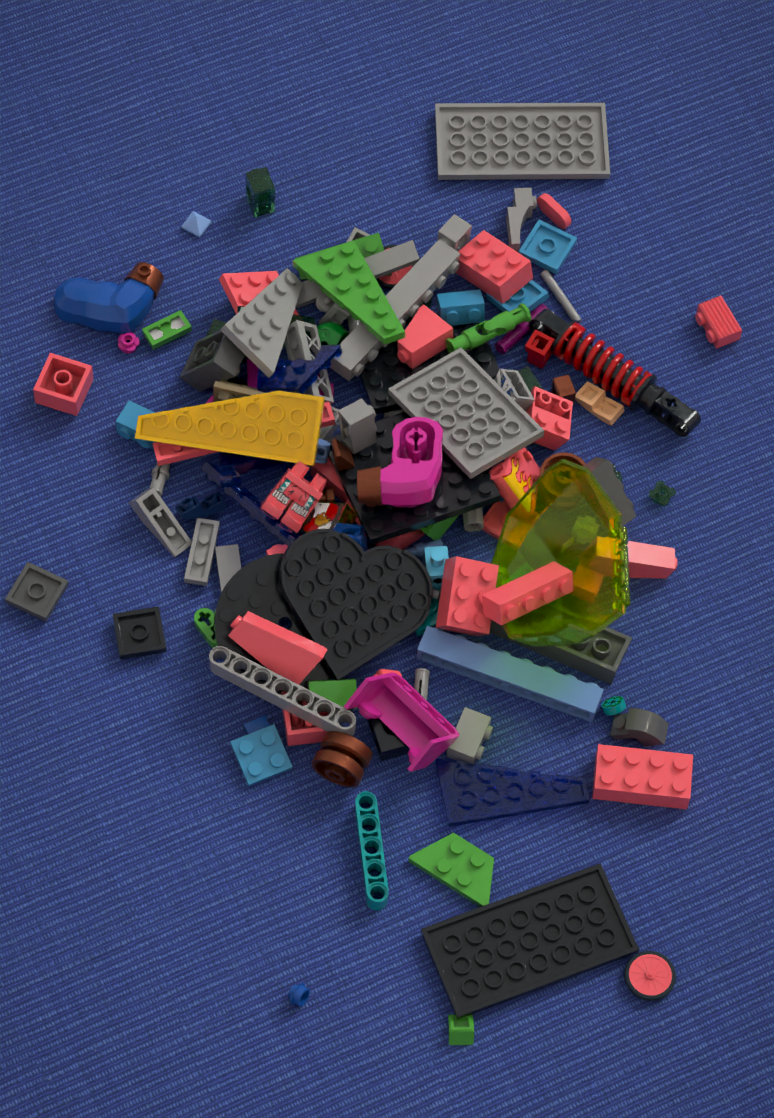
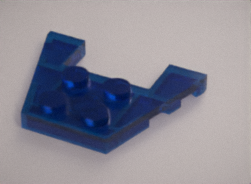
(297, 374)
(234, 464)

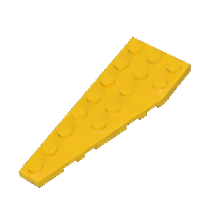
(259, 425)

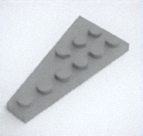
(264, 322)

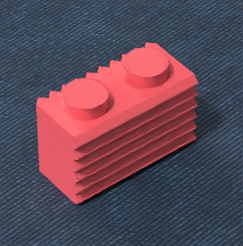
(718, 322)

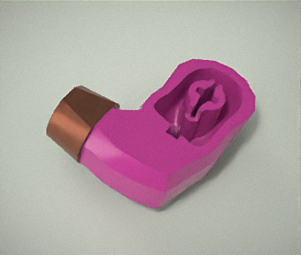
(413, 467)

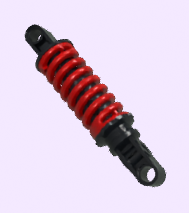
(613, 373)

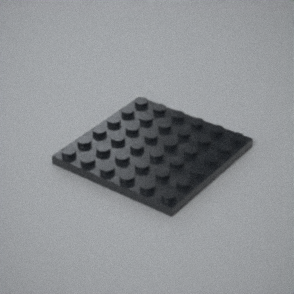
(452, 497)

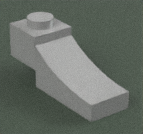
(516, 216)

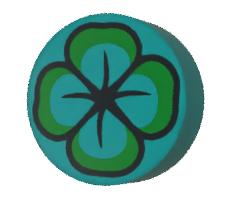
(613, 705)

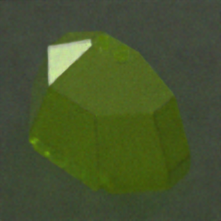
(578, 526)

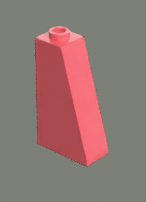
(650, 560)
(276, 646)

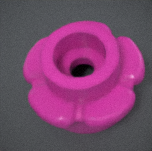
(128, 347)

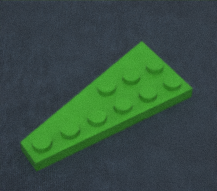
(352, 286)

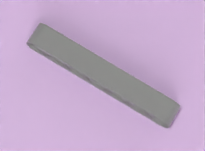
(275, 683)

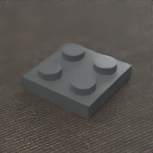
(36, 591)

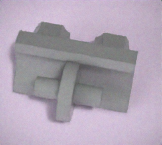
(333, 311)

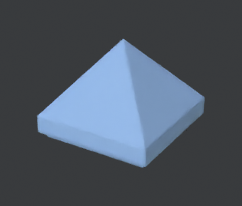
(196, 224)

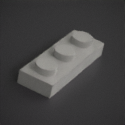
(202, 552)

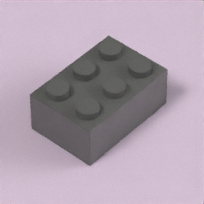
(212, 360)

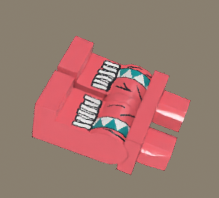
(299, 490)

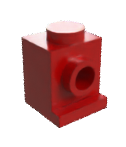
(539, 348)

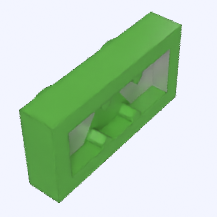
(166, 329)

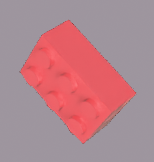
(494, 267)
(462, 593)

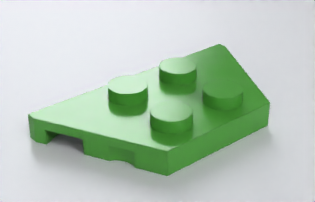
(458, 866)

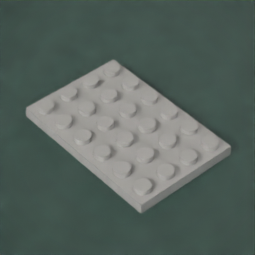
(476, 414)

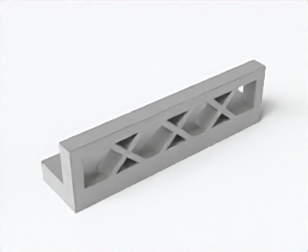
(298, 346)

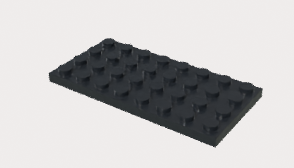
(529, 941)

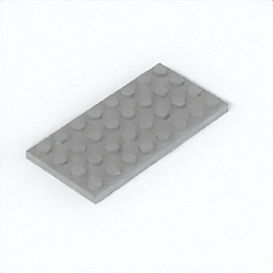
(521, 141)

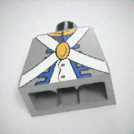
(515, 387)

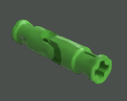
(490, 329)

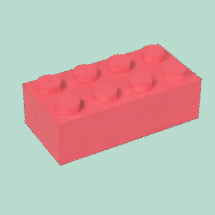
(642, 776)

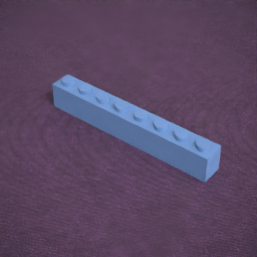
(510, 673)

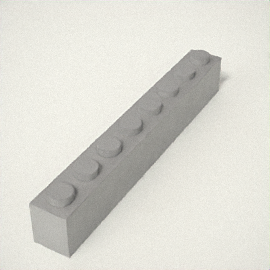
(405, 301)

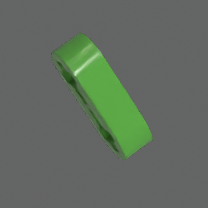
(203, 628)

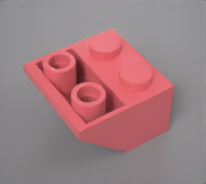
(552, 415)

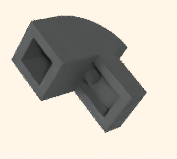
(642, 725)

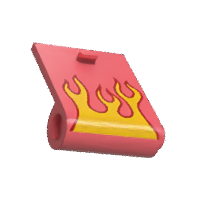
(515, 476)

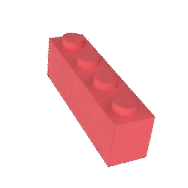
(527, 593)

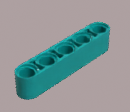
(371, 861)

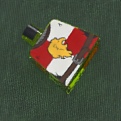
(328, 516)

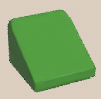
(461, 1031)

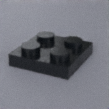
(139, 632)

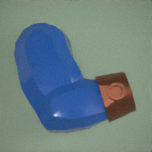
(108, 305)

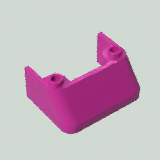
(406, 715)

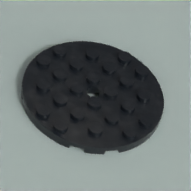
(258, 591)

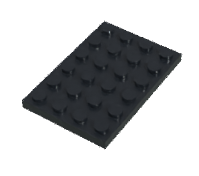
(388, 370)

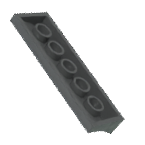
(595, 657)

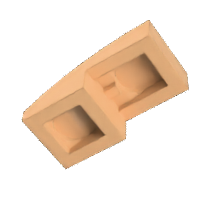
(598, 404)

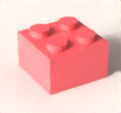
(63, 384)

